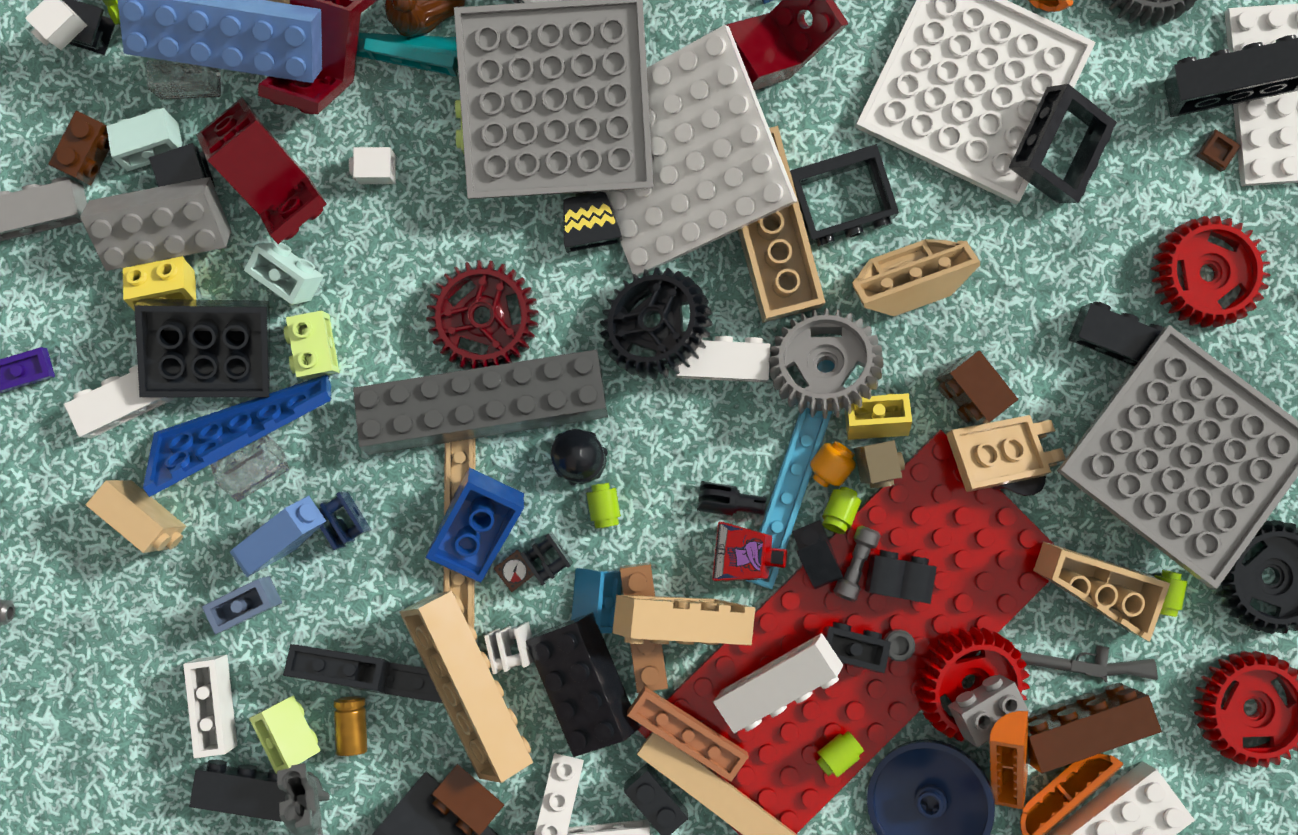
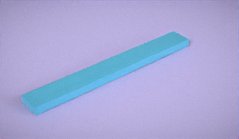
(793, 479)

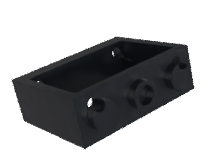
(1041, 133)
(866, 156)

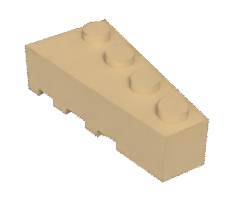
(1115, 591)
(682, 620)

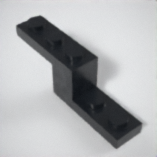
(360, 673)

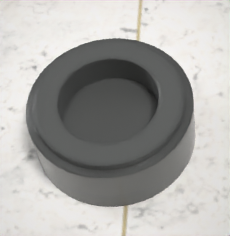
(901, 645)

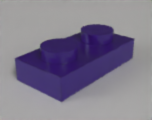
(25, 369)

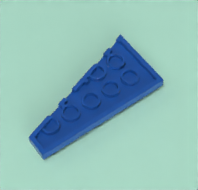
(204, 440)

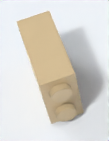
(136, 516)

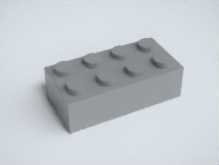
(156, 224)

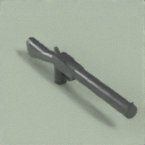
(1100, 667)

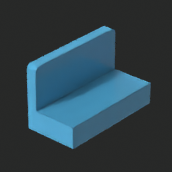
(596, 593)

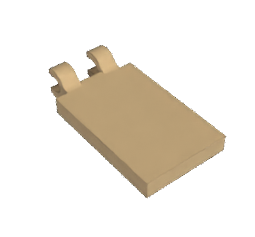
(1002, 452)

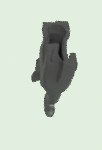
(302, 797)

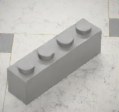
(41, 208)

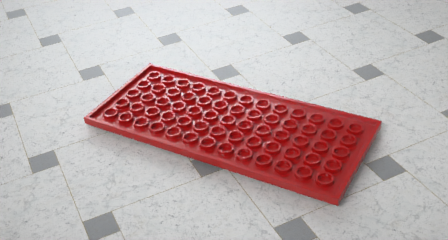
(981, 580)

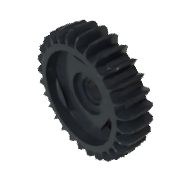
(668, 338)
(1246, 580)

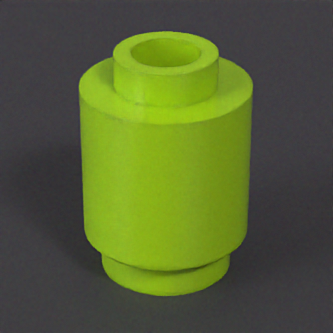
(603, 505)
(841, 510)
(1175, 594)
(839, 754)

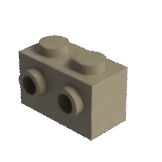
(879, 464)

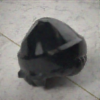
(578, 456)

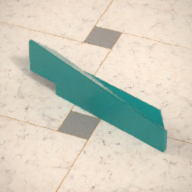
(419, 52)

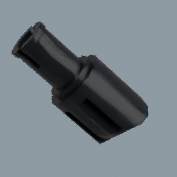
(728, 500)

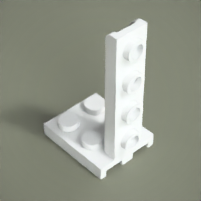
(559, 795)

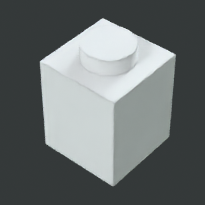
(55, 23)
(373, 165)

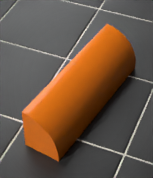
(1009, 759)

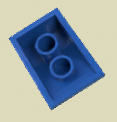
(476, 525)

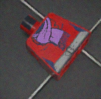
(744, 554)

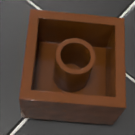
(976, 389)

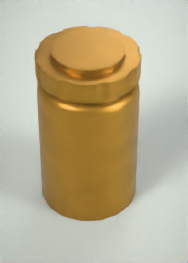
(350, 726)

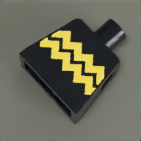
(589, 222)

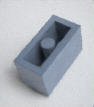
(242, 604)

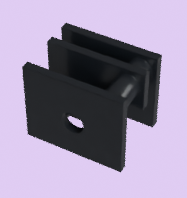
(99, 28)
(180, 165)
(549, 569)

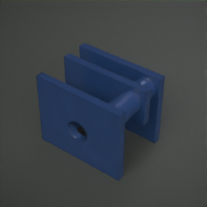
(336, 529)

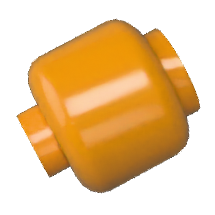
(832, 464)

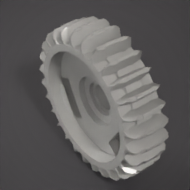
(826, 390)

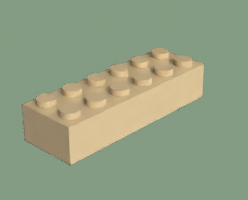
(781, 259)
(467, 686)

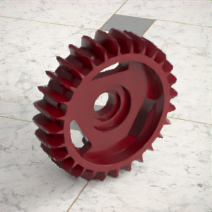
(498, 332)

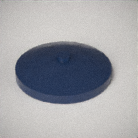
(930, 791)

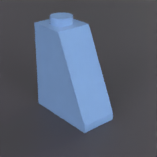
(278, 536)

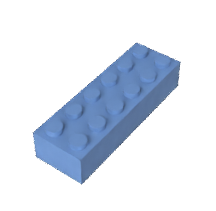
(226, 35)

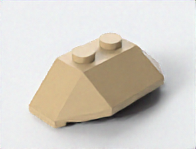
(914, 275)

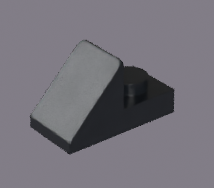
(817, 554)

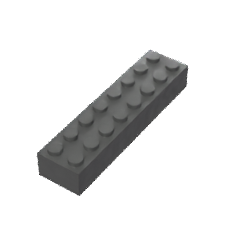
(479, 402)

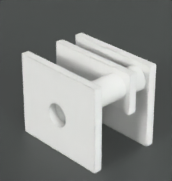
(499, 651)

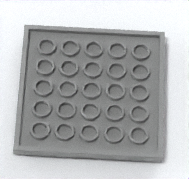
(554, 97)
(1188, 457)

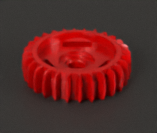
(1230, 268)
(945, 674)
(1273, 718)

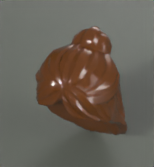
(419, 16)

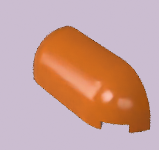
(1067, 793)

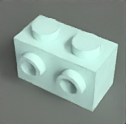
(142, 137)
(284, 272)

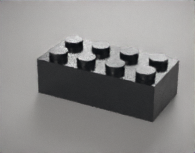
(1233, 76)
(582, 685)

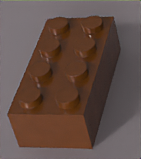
(1089, 726)

